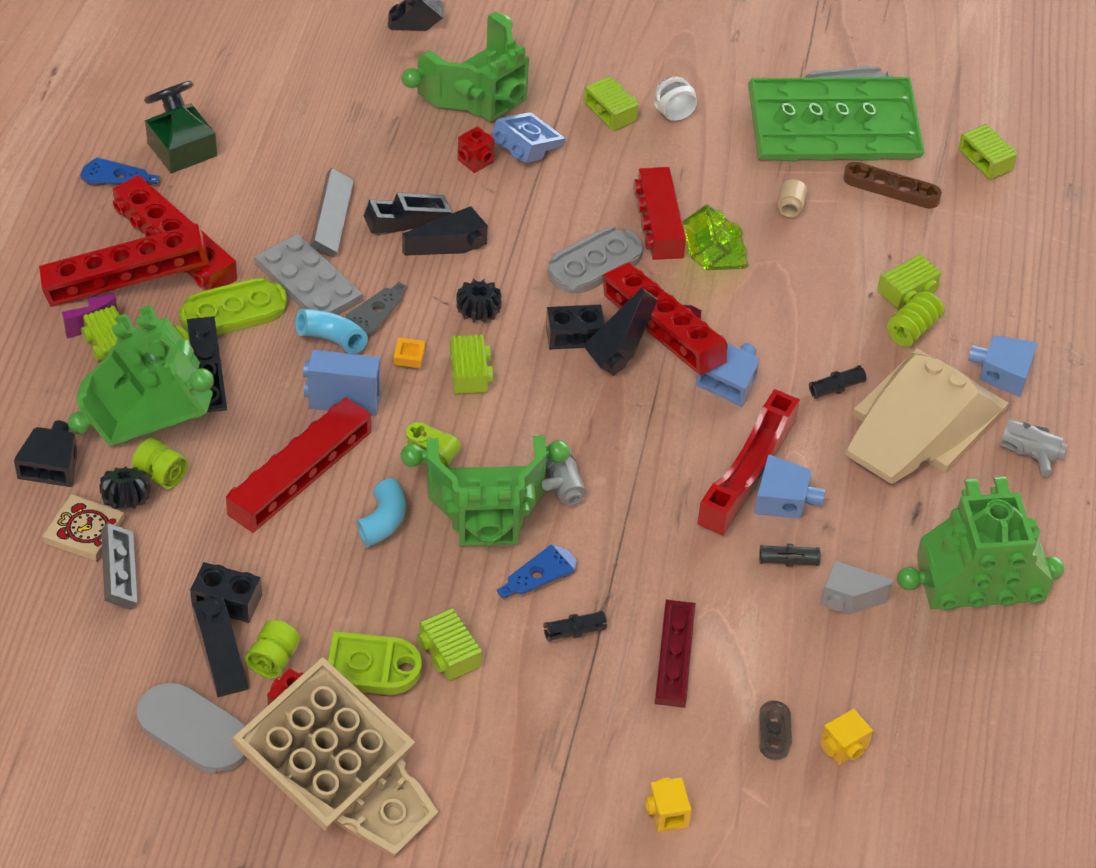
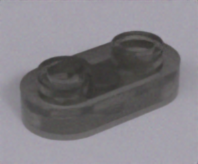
(774, 732)

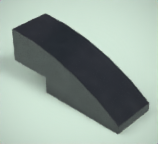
(405, 212)

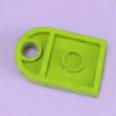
(373, 662)

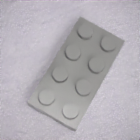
(308, 276)

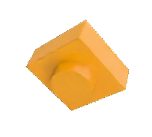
(409, 352)

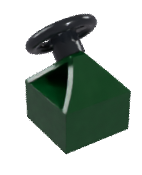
(180, 133)

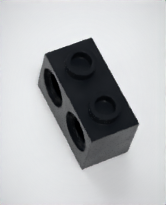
(572, 325)
(239, 590)

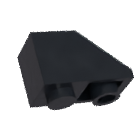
(415, 15)

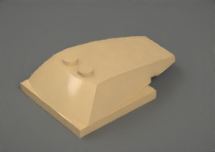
(920, 416)
(339, 759)

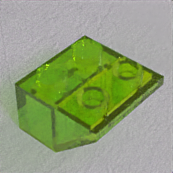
(715, 240)

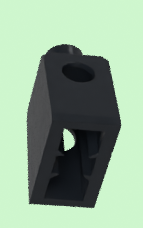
(48, 456)

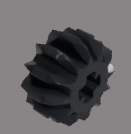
(478, 300)
(124, 488)

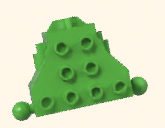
(485, 83)
(142, 383)
(486, 501)
(983, 554)

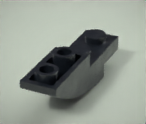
(204, 342)

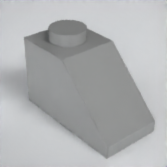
(854, 589)

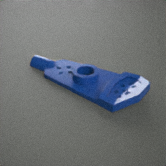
(106, 171)
(550, 563)

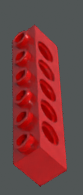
(155, 214)
(123, 265)
(670, 321)

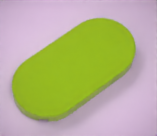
(237, 305)

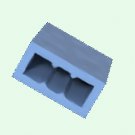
(342, 375)

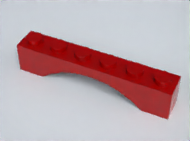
(731, 491)

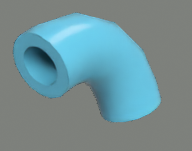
(331, 328)
(387, 516)

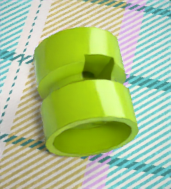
(160, 463)
(273, 649)

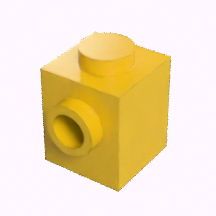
(846, 737)
(668, 804)

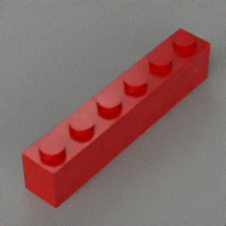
(298, 464)

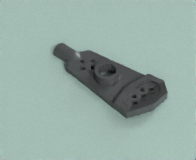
(367, 317)

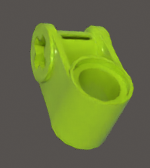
(448, 445)

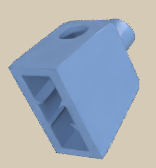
(1005, 363)
(735, 378)
(786, 489)

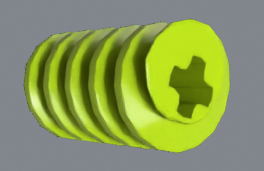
(915, 318)

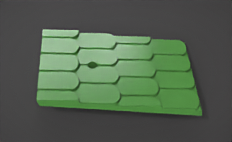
(835, 118)

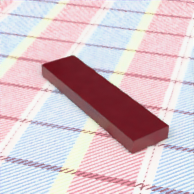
(675, 653)

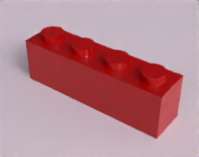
(660, 213)

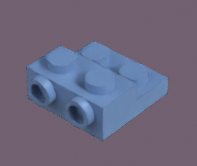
(526, 136)

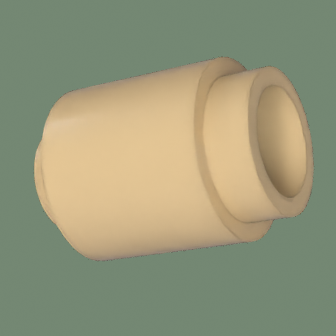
(792, 198)

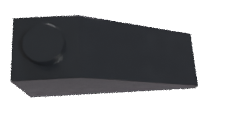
(447, 235)
(620, 336)
(219, 646)

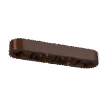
(893, 181)

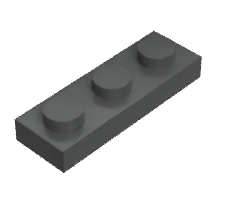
(119, 566)

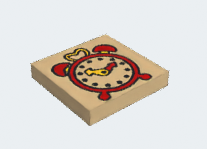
(80, 525)

